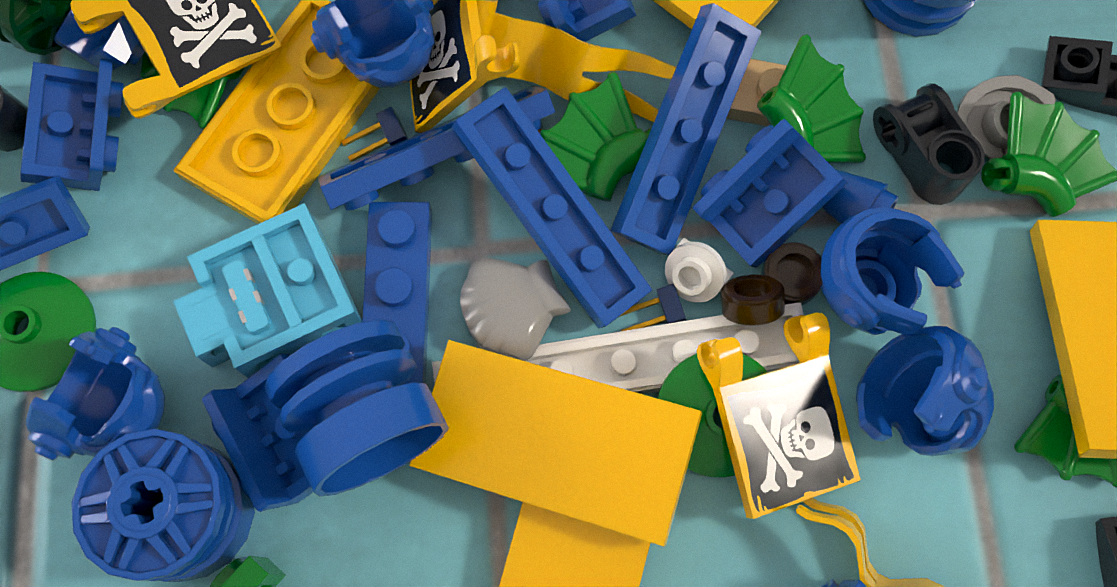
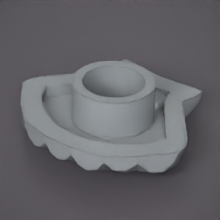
(987, 109)
(510, 305)

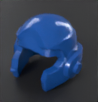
(377, 39)
(873, 269)
(929, 390)
(97, 399)

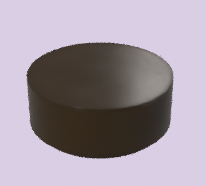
(797, 270)
(753, 300)

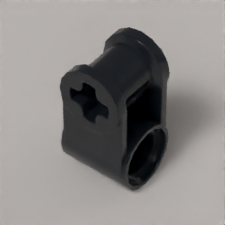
(926, 133)

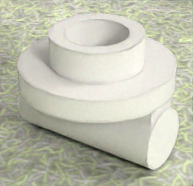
(696, 271)

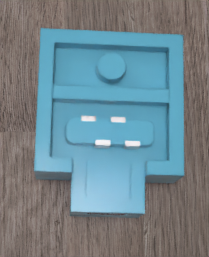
(265, 293)

